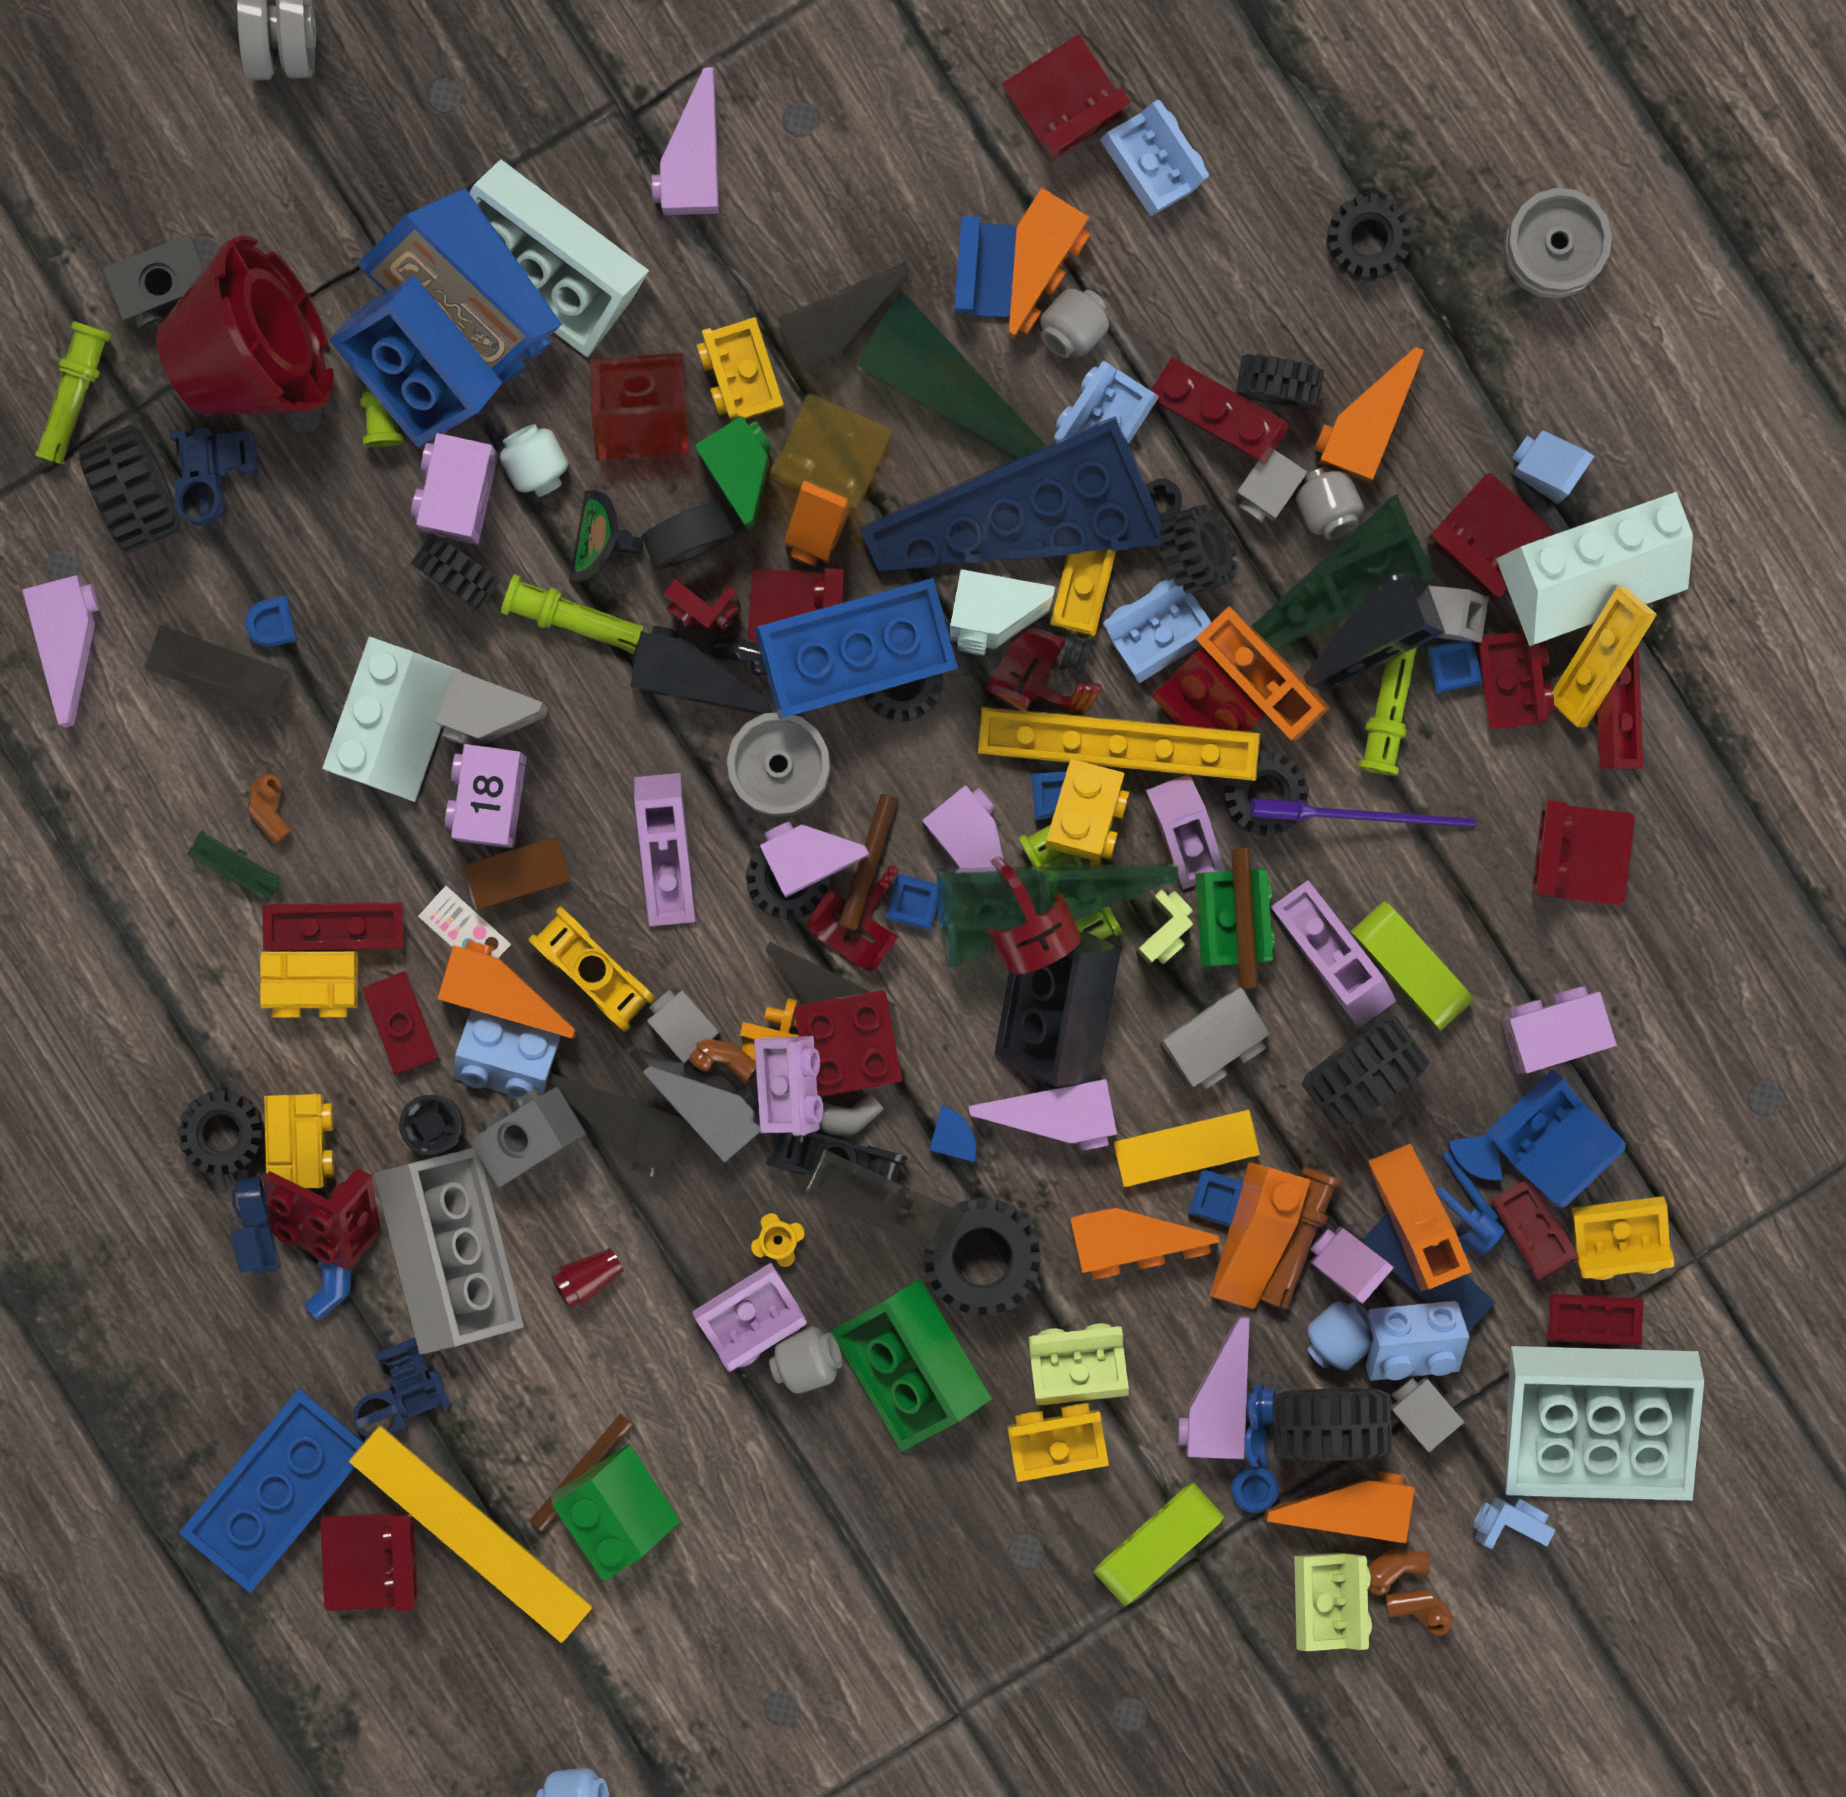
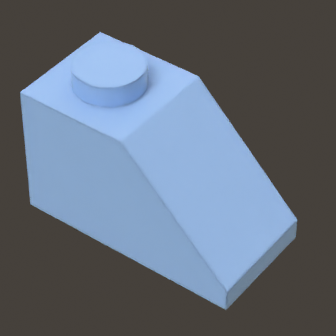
(1550, 465)

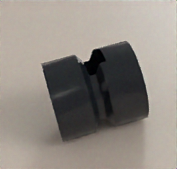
(431, 1124)

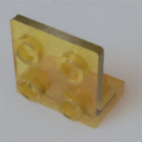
(831, 451)

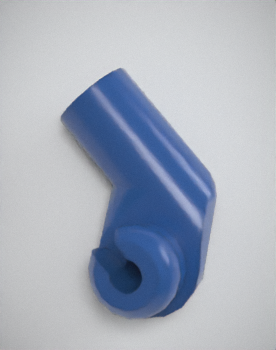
(335, 1288)

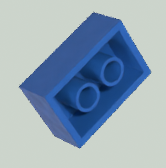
(415, 361)

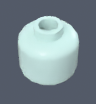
(533, 460)

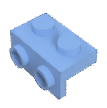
(1155, 158)
(1106, 395)
(1156, 629)
(504, 1055)
(1416, 1340)
(1521, 1517)

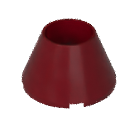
(246, 337)

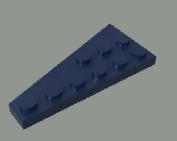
(1043, 504)

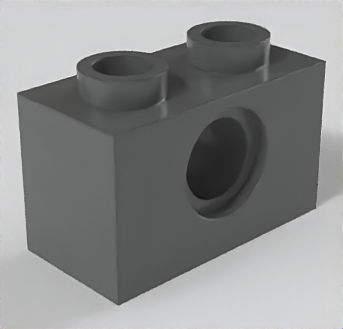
(131, 280)
(548, 1126)

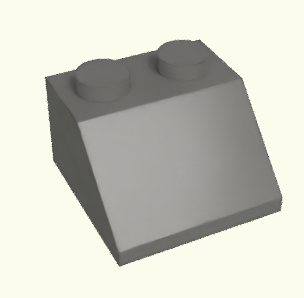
(483, 710)
(1216, 1038)

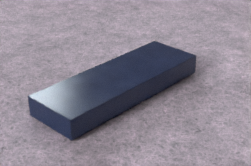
(1471, 1298)

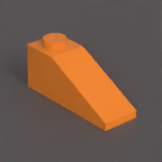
(1365, 426)
(816, 524)
(1263, 674)
(492, 987)
(1259, 1233)
(1360, 1508)

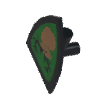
(598, 536)

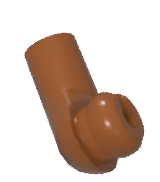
(264, 805)
(726, 1054)
(1392, 1565)
(1424, 1607)

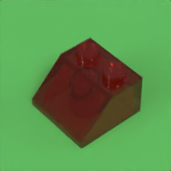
(639, 406)

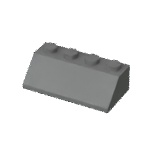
(448, 1250)

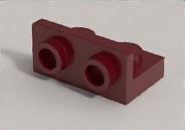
(1207, 697)

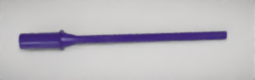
(1297, 811)

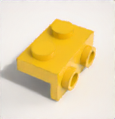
(742, 370)
(1086, 812)
(1622, 1238)
(1057, 1443)

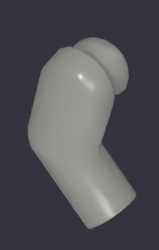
(849, 1121)

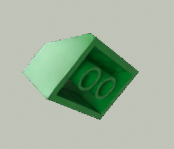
(911, 1365)

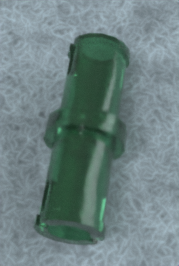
(234, 866)

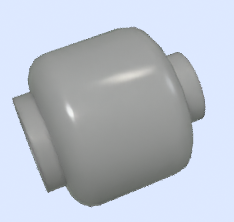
(1074, 323)
(1330, 503)
(806, 1360)

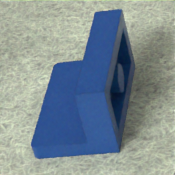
(984, 269)

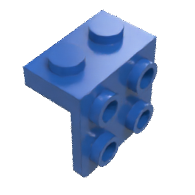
(1555, 1140)

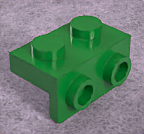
(1217, 917)

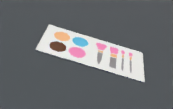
(458, 923)

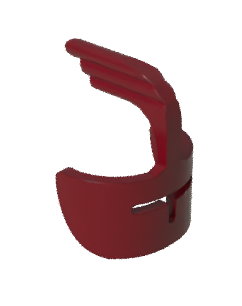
(1043, 648)
(857, 948)
(1032, 955)

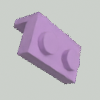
(788, 1085)
(750, 1317)

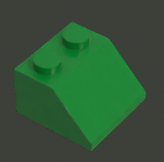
(738, 466)
(615, 1512)

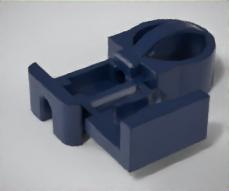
(209, 459)
(255, 1243)
(410, 1387)

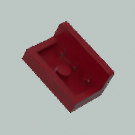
(690, 609)
(1514, 681)

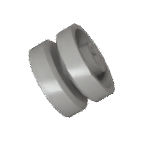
(280, 27)
(1550, 270)
(786, 791)

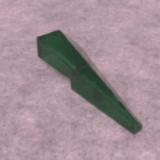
(924, 366)
(1340, 582)
(979, 900)

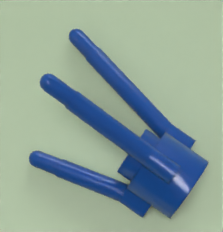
(1476, 1228)

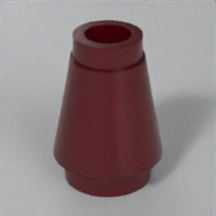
(586, 1277)

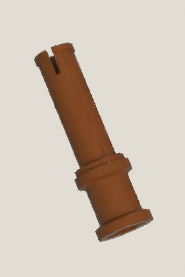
(1289, 1268)

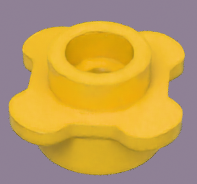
(765, 1245)

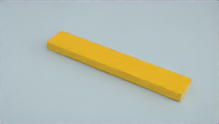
(1119, 743)
(470, 1533)

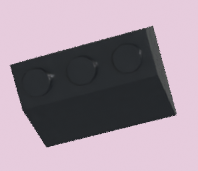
(1060, 1013)

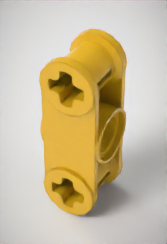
(569, 953)

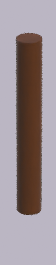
(867, 867)
(1244, 918)
(596, 1454)

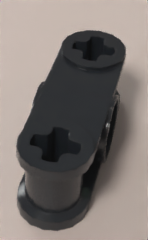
(810, 1148)

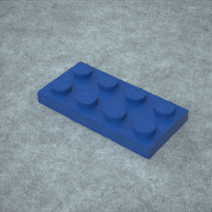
(855, 648)
(273, 1490)

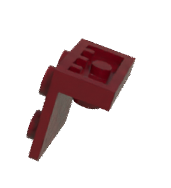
(1066, 97)
(1483, 528)
(791, 593)
(1582, 853)
(852, 1041)
(330, 1229)
(369, 1561)

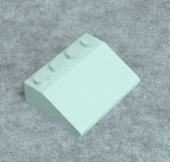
(1603, 1423)

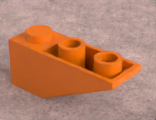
(1042, 244)
(1419, 1218)
(1121, 1236)

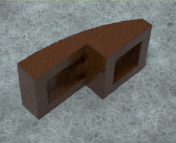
(516, 873)

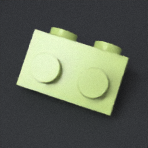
(1166, 940)
(1078, 1364)
(1332, 1602)

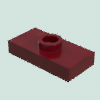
(400, 1022)
(1535, 1229)
(1595, 1319)

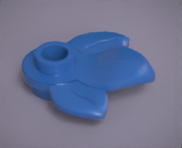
(1260, 1414)

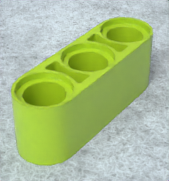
(1412, 965)
(1158, 1544)

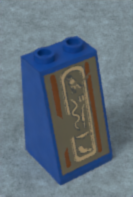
(471, 279)

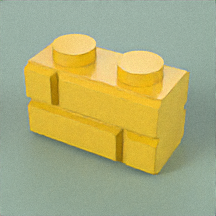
(309, 981)
(297, 1138)

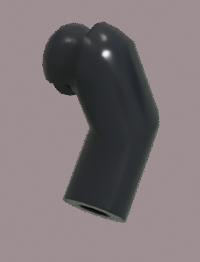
(739, 650)

